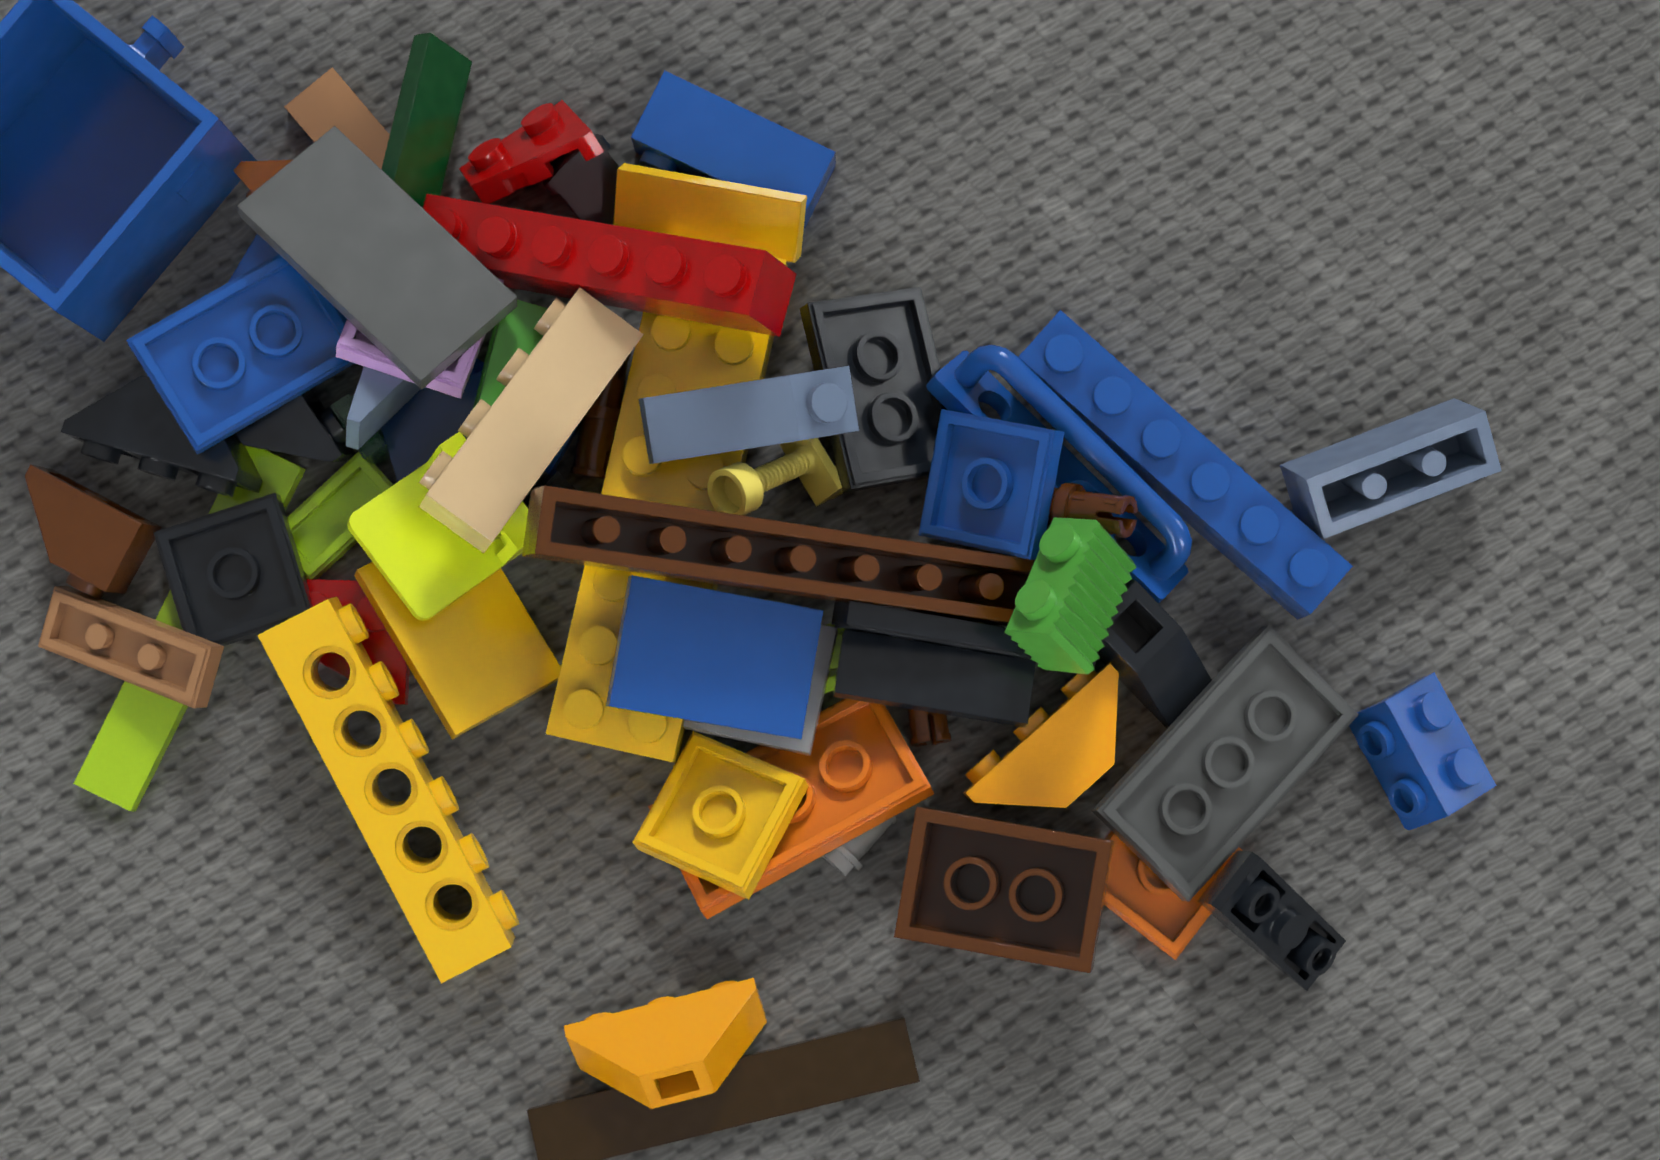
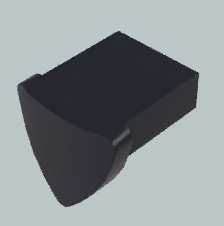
(586, 185)

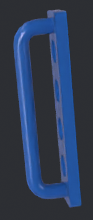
(968, 381)

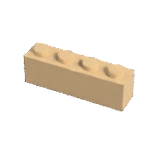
(529, 420)

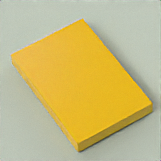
(470, 655)

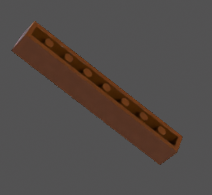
(771, 555)

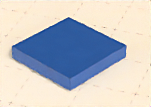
(991, 483)

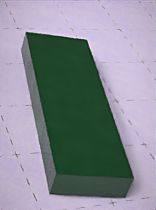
(426, 117)

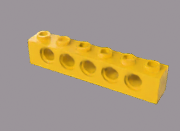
(448, 940)

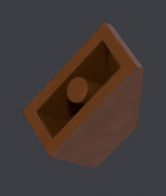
(88, 533)

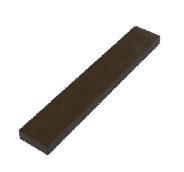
(755, 1090)

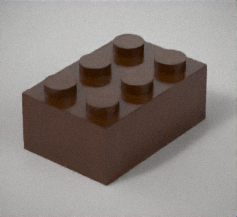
(1004, 889)

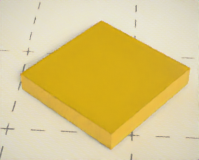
(721, 814)

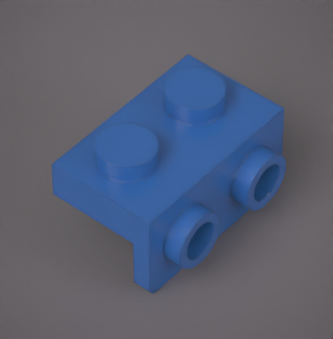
(1421, 753)

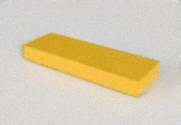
(710, 210)

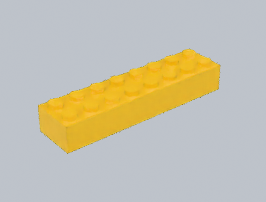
(667, 360)

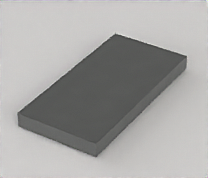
(377, 257)
(1225, 763)

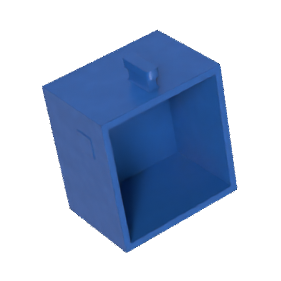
(100, 161)

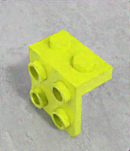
(421, 555)

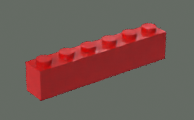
(622, 265)

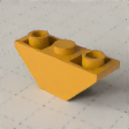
(1057, 751)
(672, 1044)

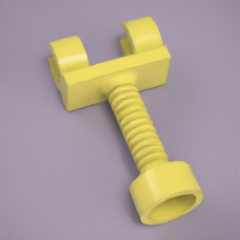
(741, 488)

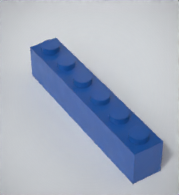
(1187, 469)

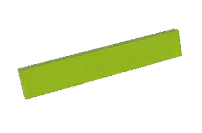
(141, 720)

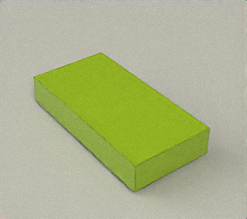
(322, 519)

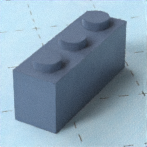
(1391, 467)

